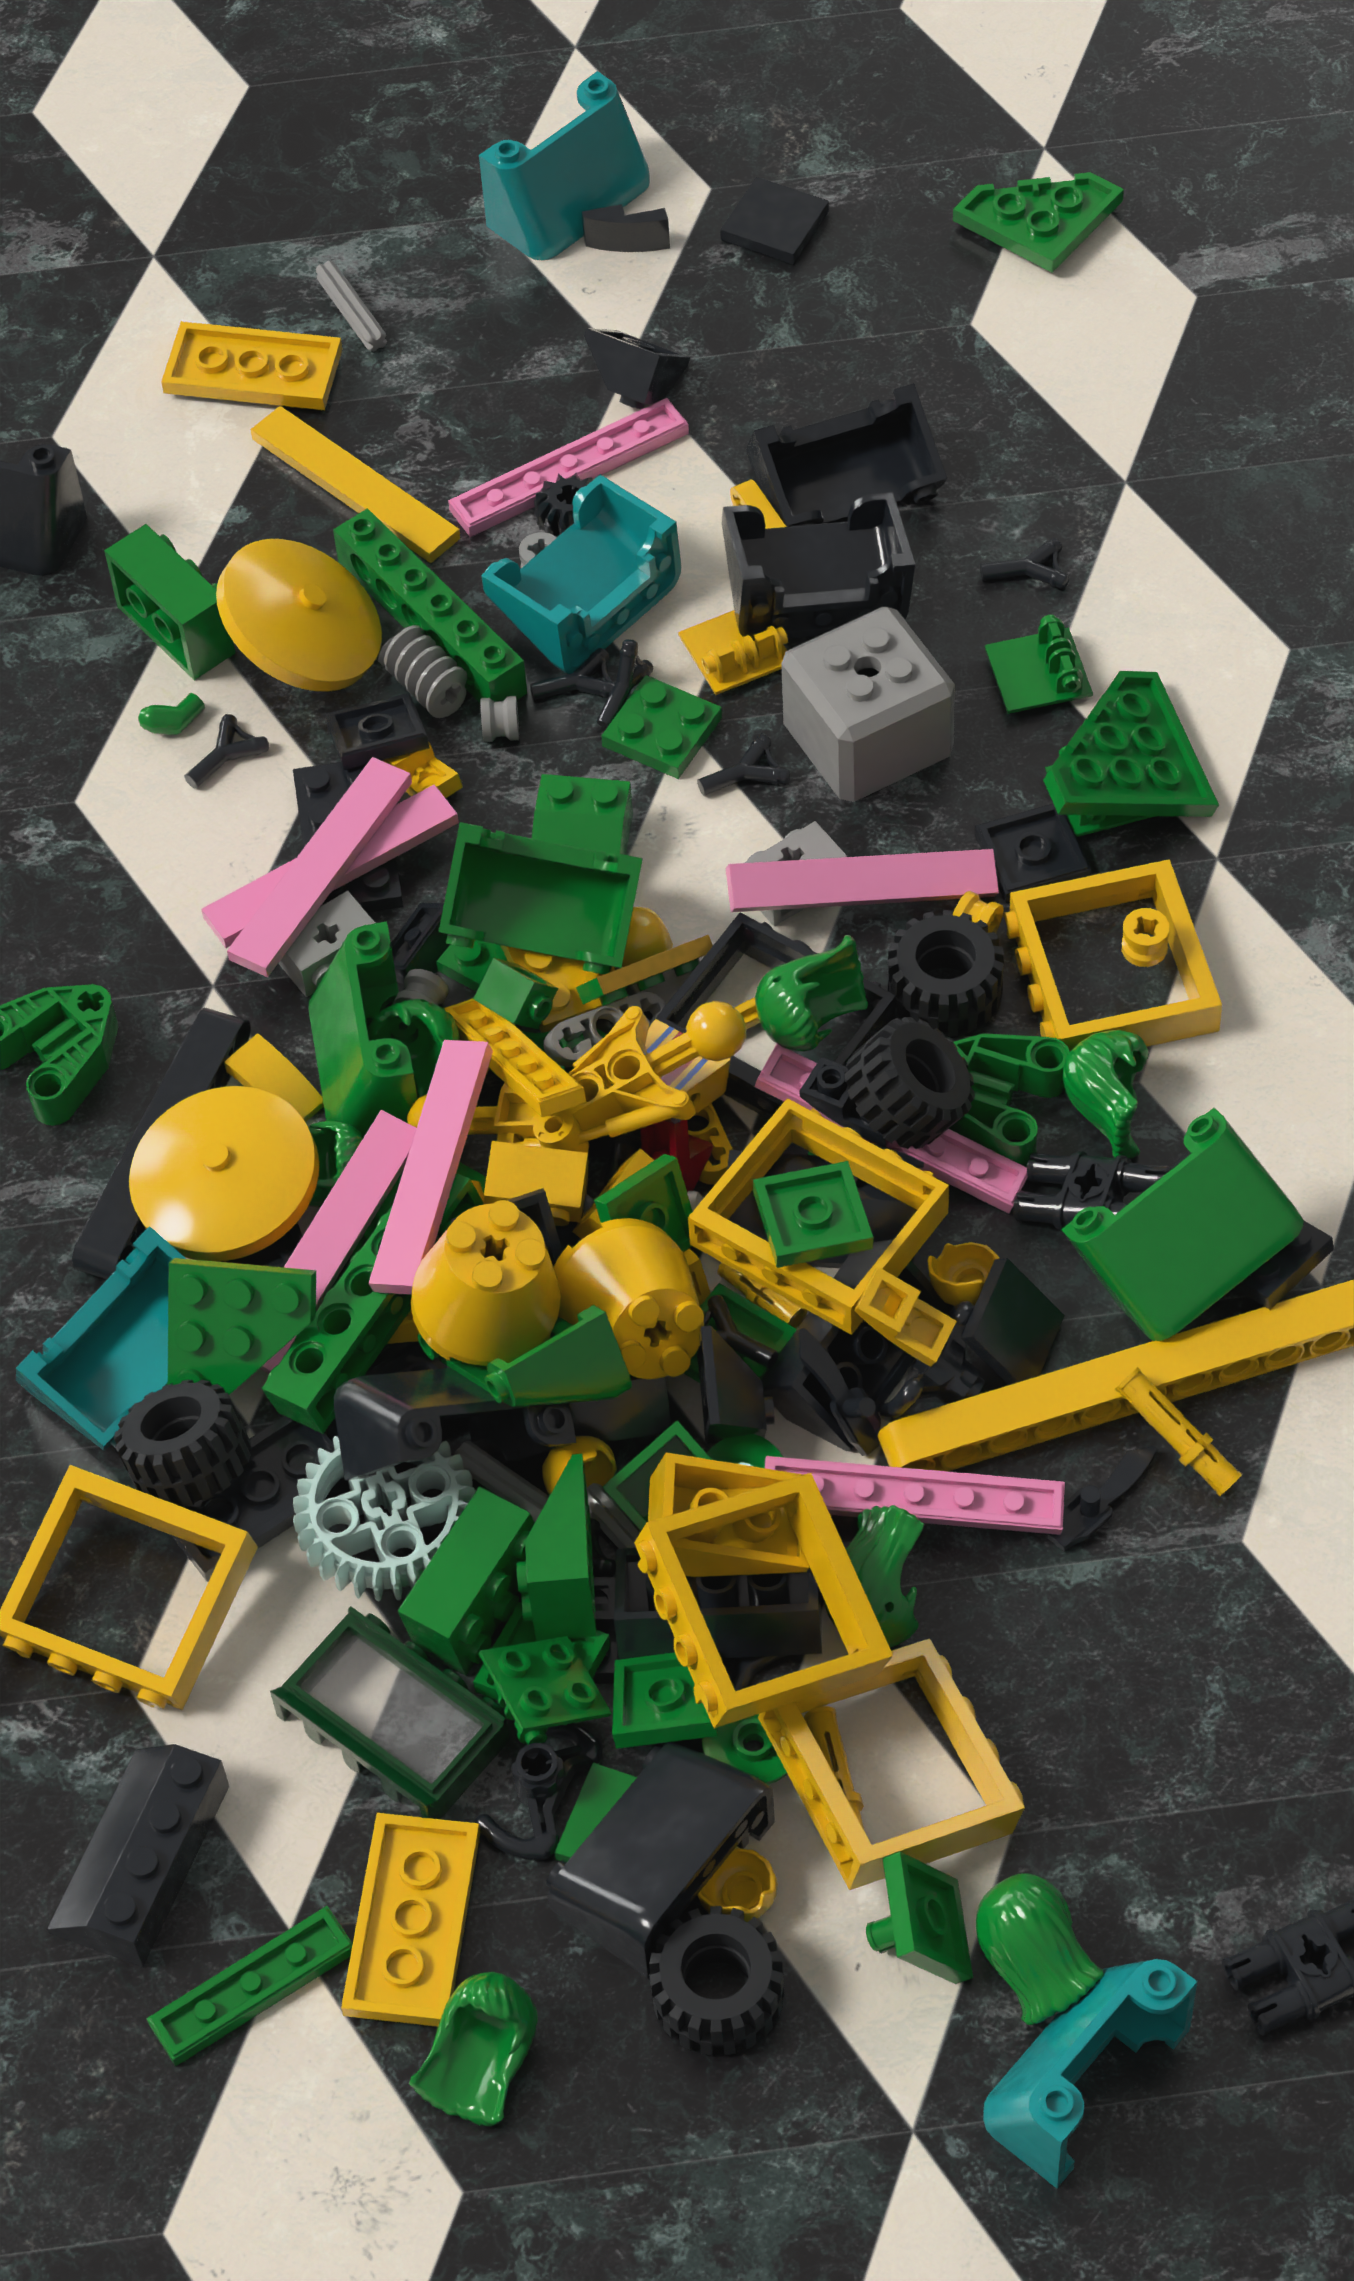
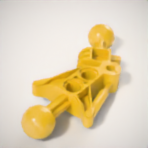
(618, 1083)

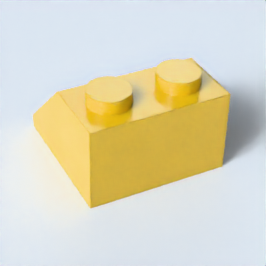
(526, 1168)

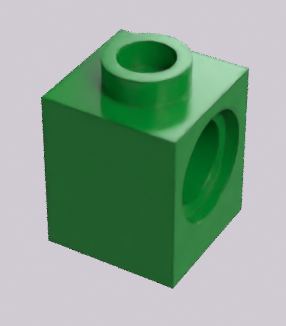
(516, 994)

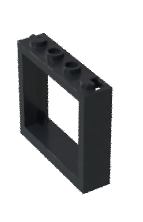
(772, 950)

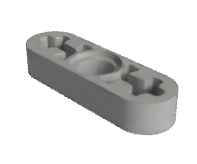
(586, 1024)

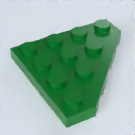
(1131, 758)

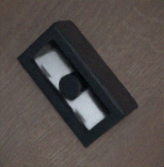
(418, 942)

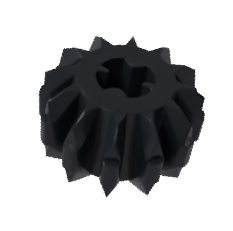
(555, 505)

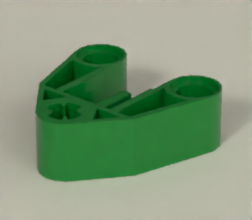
(74, 1038)
(998, 1069)

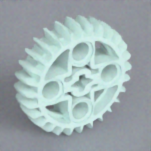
(383, 1532)

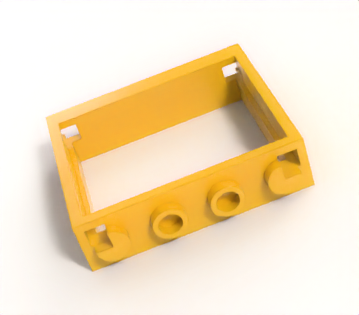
(1154, 1025)
(801, 1282)
(79, 1485)
(831, 1569)
(830, 1809)

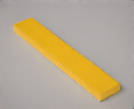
(355, 483)
(518, 1059)

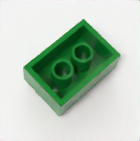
(169, 600)
(469, 1583)

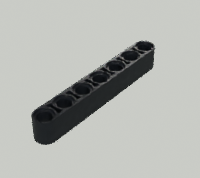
(196, 1068)

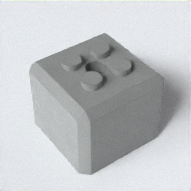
(868, 704)

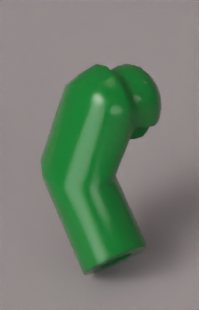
(171, 719)

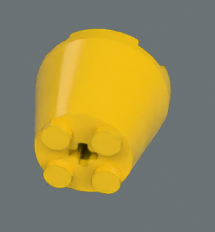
(486, 1287)
(644, 1289)

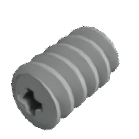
(425, 671)

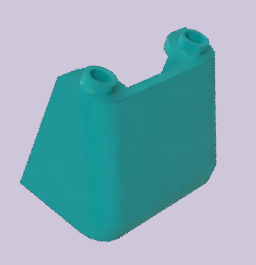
(587, 165)
(591, 577)
(110, 1347)
(1037, 2101)

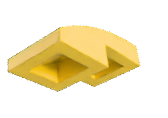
(427, 771)
(265, 1068)
(904, 1319)

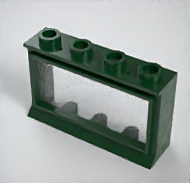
(394, 1714)

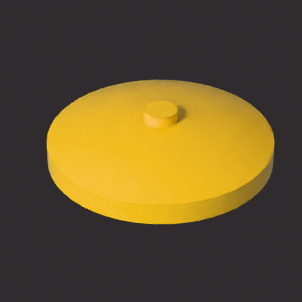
(299, 615)
(224, 1173)

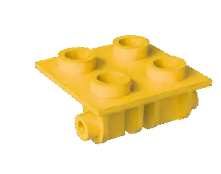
(729, 658)

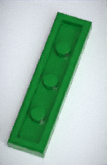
(250, 1986)

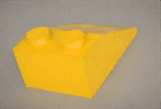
(740, 1548)

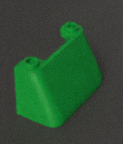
(540, 897)
(357, 1073)
(1188, 1232)
(570, 1367)

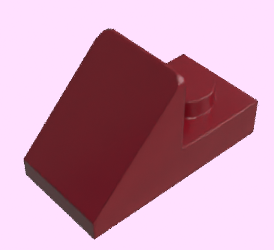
(673, 1139)

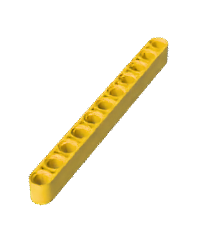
(1086, 1392)

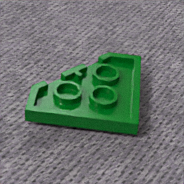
(1038, 216)
(232, 1318)

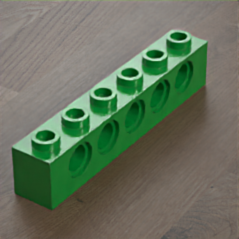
(421, 598)
(348, 1329)

